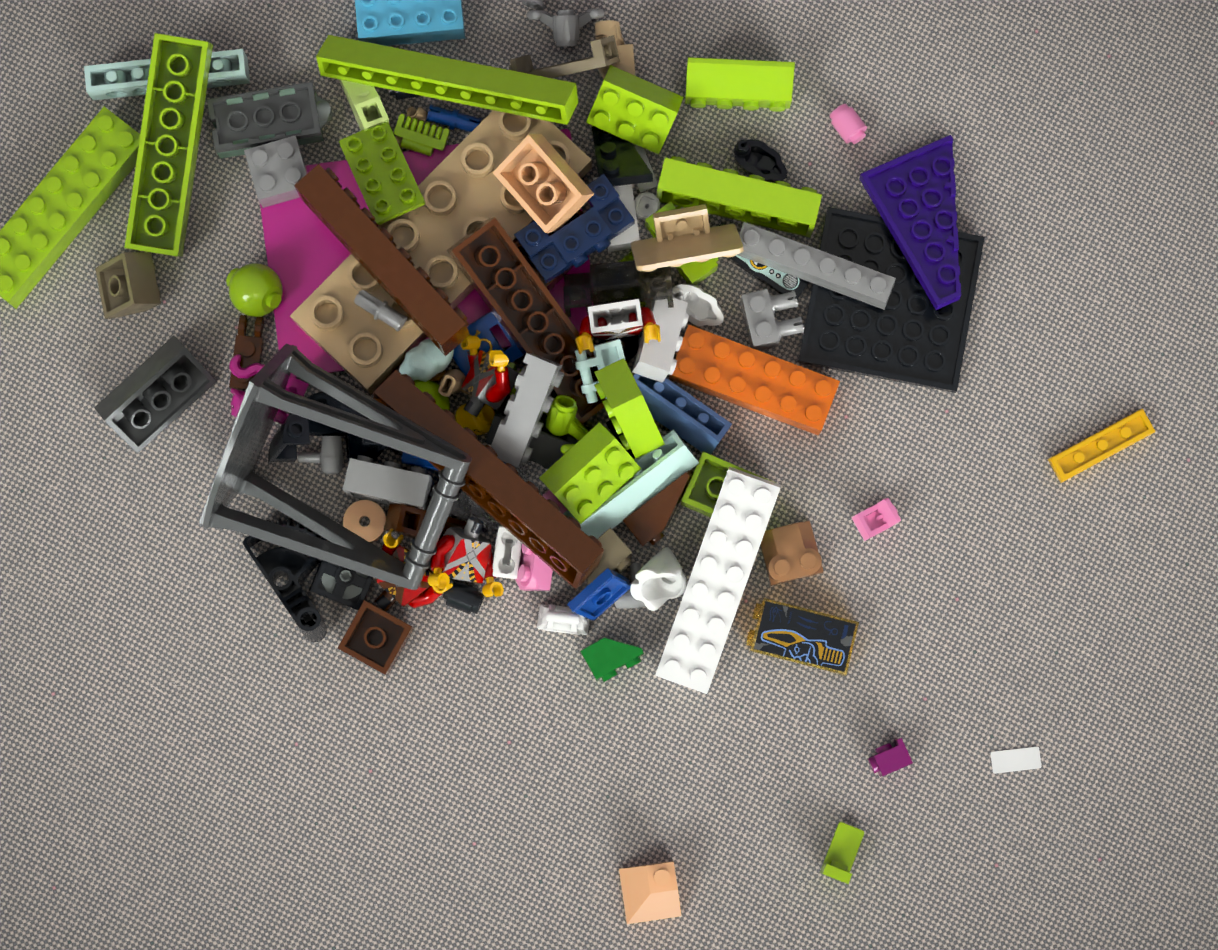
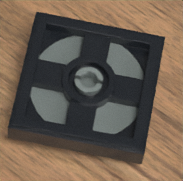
(341, 584)

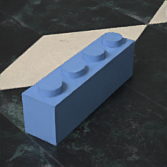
(683, 413)

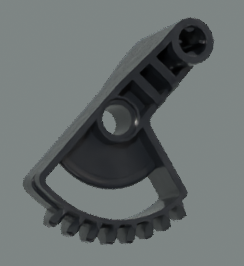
(297, 567)

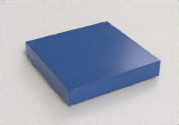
(600, 594)

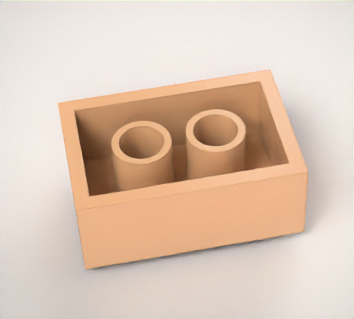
(543, 183)

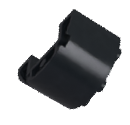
(297, 431)

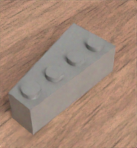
(526, 408)

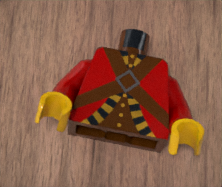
(414, 598)

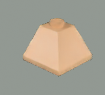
(650, 892)

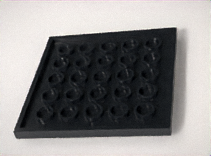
(909, 337)

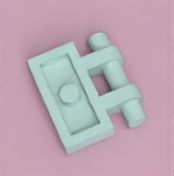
(604, 355)

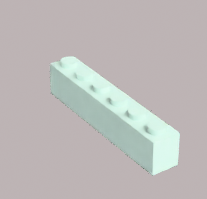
(657, 471)

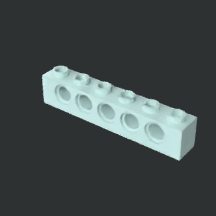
(131, 77)

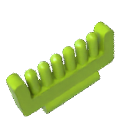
(420, 142)

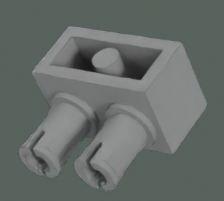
(759, 319)

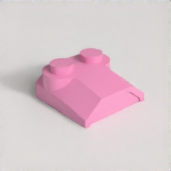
(533, 572)

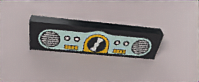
(775, 279)

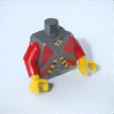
(488, 378)

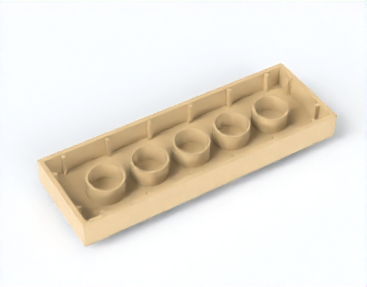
(457, 200)

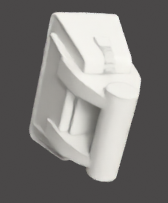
(506, 554)
(562, 620)

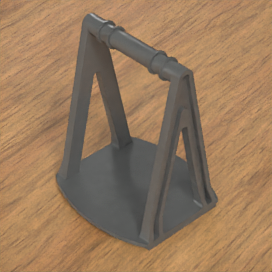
(346, 549)

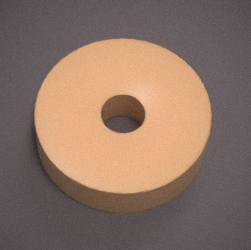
(369, 509)

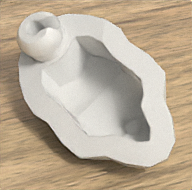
(701, 306)

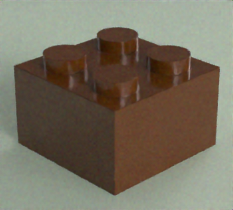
(375, 637)

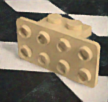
(684, 238)

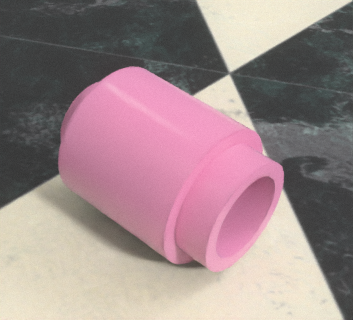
(848, 124)

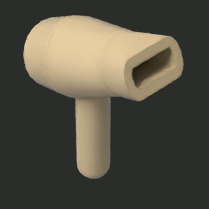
(451, 382)

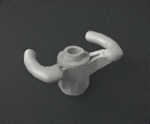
(566, 24)

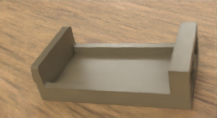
(604, 54)

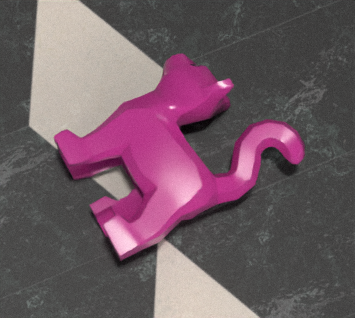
(294, 386)

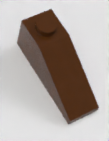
(656, 514)
(408, 519)

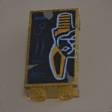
(802, 636)

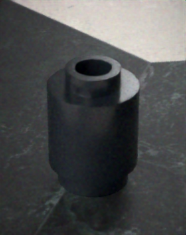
(464, 597)

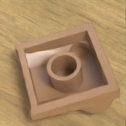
(790, 553)

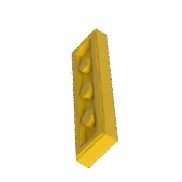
(1101, 445)

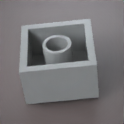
(276, 170)

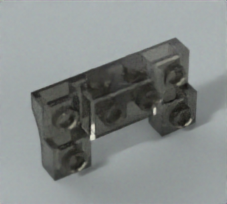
(617, 283)

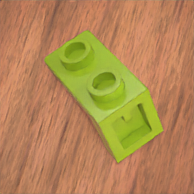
(842, 852)

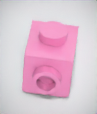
(876, 519)

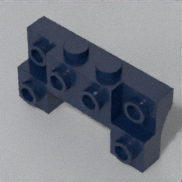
(578, 238)

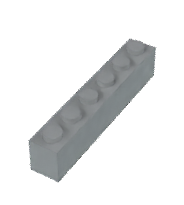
(816, 266)

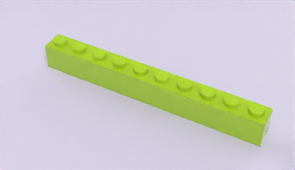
(448, 79)

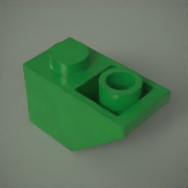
(609, 655)

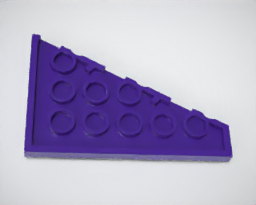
(919, 209)

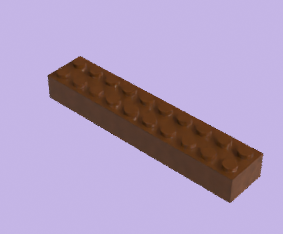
(499, 487)

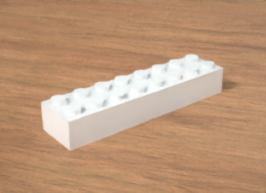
(718, 580)

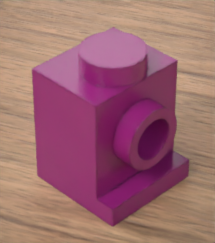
(890, 758)

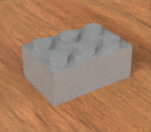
(387, 483)

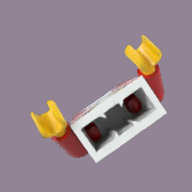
(616, 321)

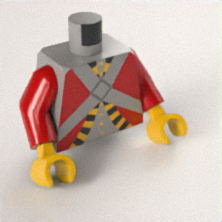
(464, 557)

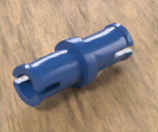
(452, 119)

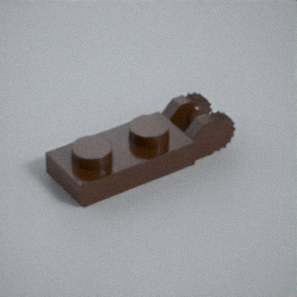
(249, 348)

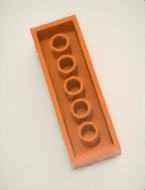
(754, 380)

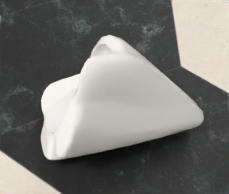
(659, 580)

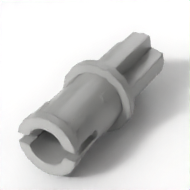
(380, 310)

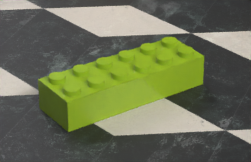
(739, 196)

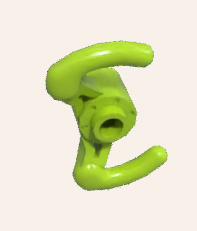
(562, 420)

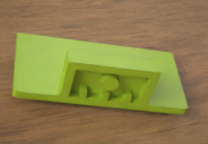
(382, 173)

